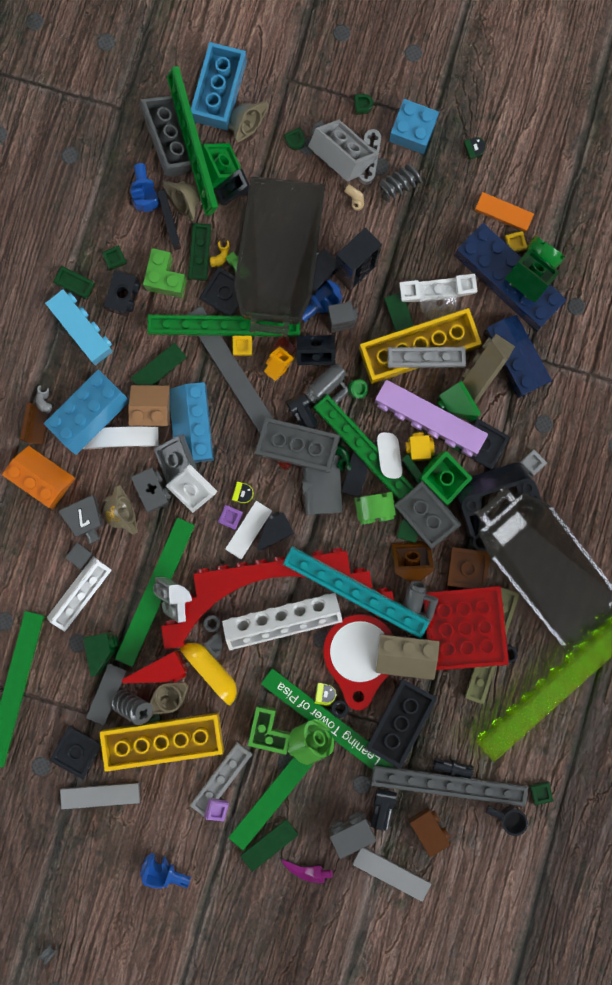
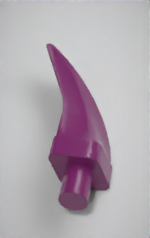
(312, 874)

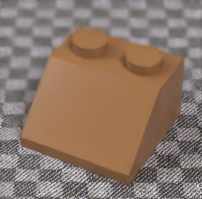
(149, 405)

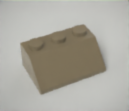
(486, 366)
(407, 656)

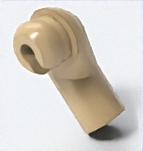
(357, 197)

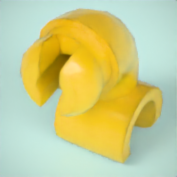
(220, 259)

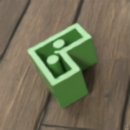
(160, 279)
(265, 736)

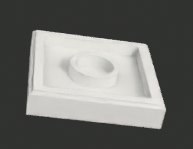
(191, 488)

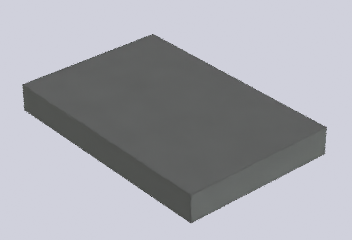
(427, 514)

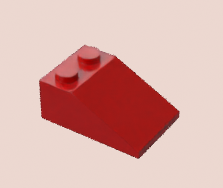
(163, 670)

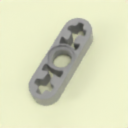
(376, 146)

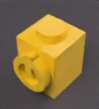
(420, 447)

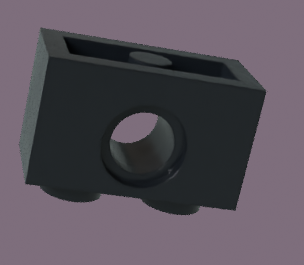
(119, 283)
(316, 350)

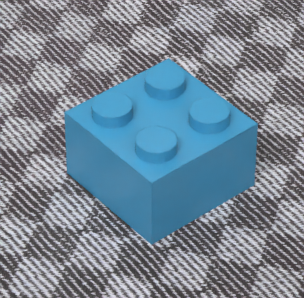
(413, 126)

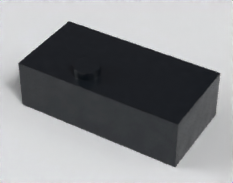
(357, 259)
(400, 723)

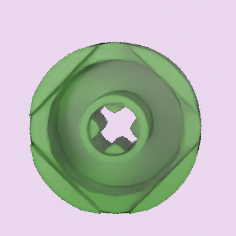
(375, 506)
(310, 742)

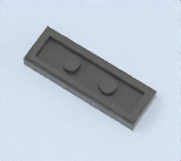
(108, 687)

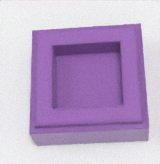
(230, 517)
(216, 810)

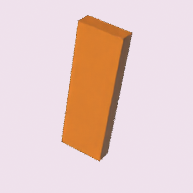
(504, 212)

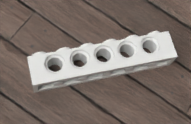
(292, 624)

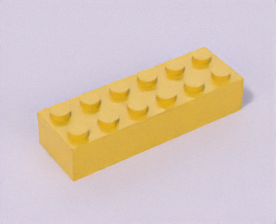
(447, 331)
(161, 741)

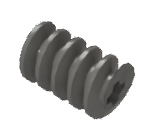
(399, 181)
(131, 707)

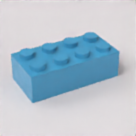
(218, 85)
(86, 412)

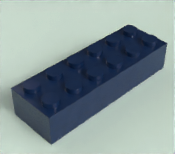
(491, 262)

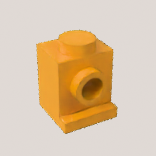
(278, 363)

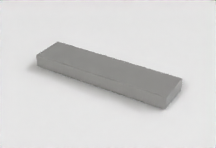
(426, 357)
(221, 777)
(100, 795)
(392, 873)

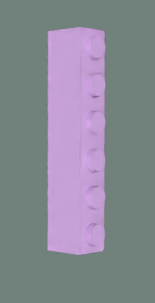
(431, 418)

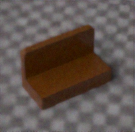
(33, 429)

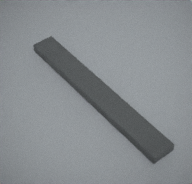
(235, 376)
(449, 785)

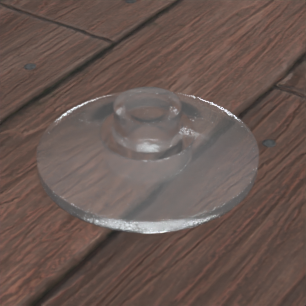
(432, 294)

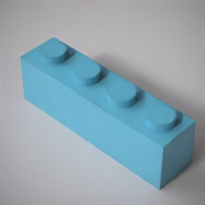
(77, 325)

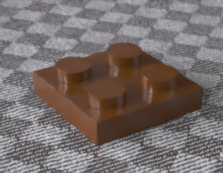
(468, 568)

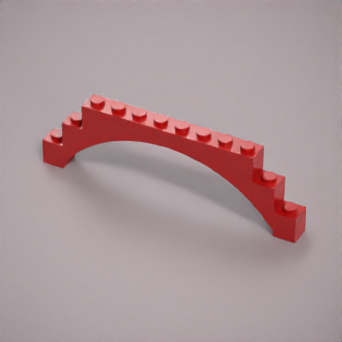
(215, 585)

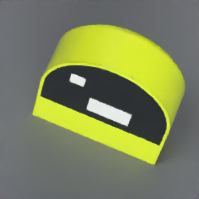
(243, 493)
(324, 694)

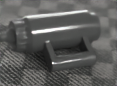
(326, 383)
(414, 599)

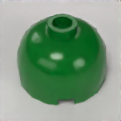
(546, 251)

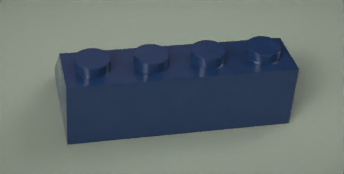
(524, 365)

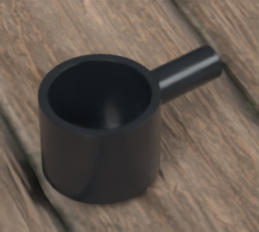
(510, 819)

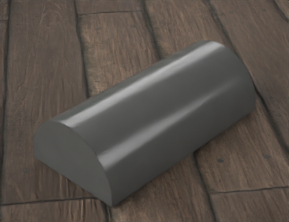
(166, 134)

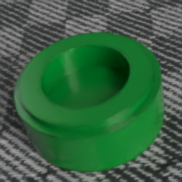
(358, 388)

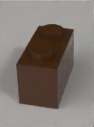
(429, 832)

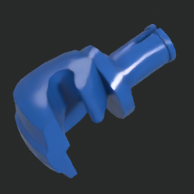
(142, 190)
(327, 295)
(161, 875)

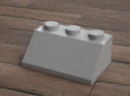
(342, 149)

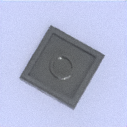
(174, 457)

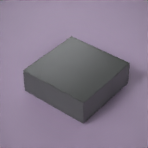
(79, 555)

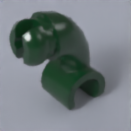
(342, 452)

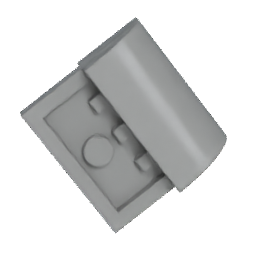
(173, 597)

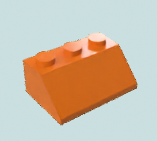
(38, 477)

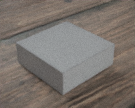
(533, 462)

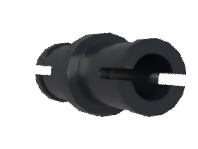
(453, 767)

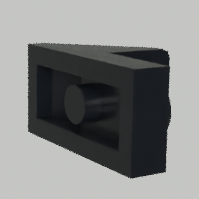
(232, 187)

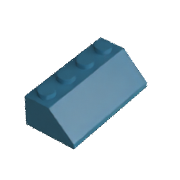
(191, 418)

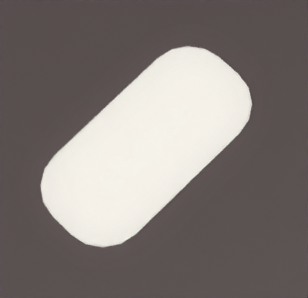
(389, 455)

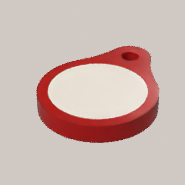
(352, 657)

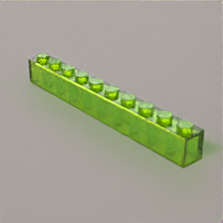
(547, 694)

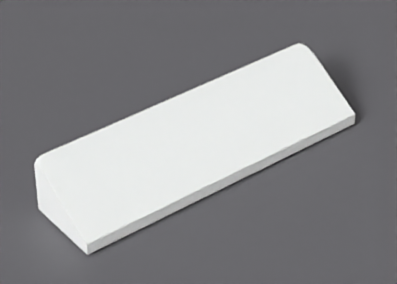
(78, 594)

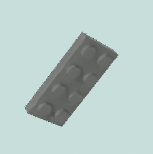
(297, 445)

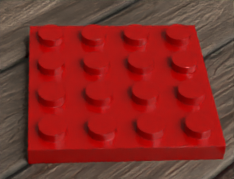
(469, 628)

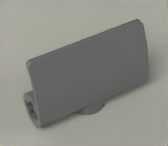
(322, 490)

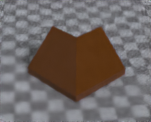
(412, 560)

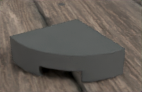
(214, 645)

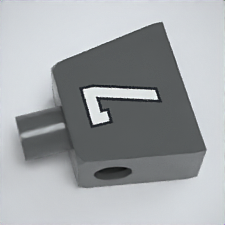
(84, 518)

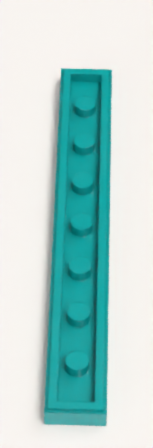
(356, 592)

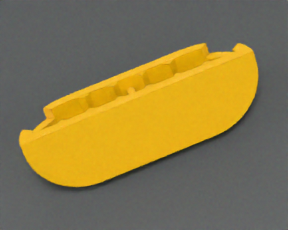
(211, 671)

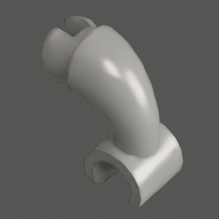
(41, 404)

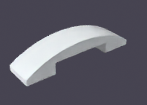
(462, 285)
(125, 437)

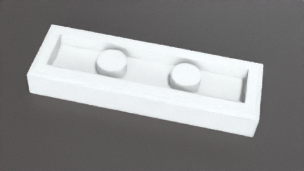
(248, 530)

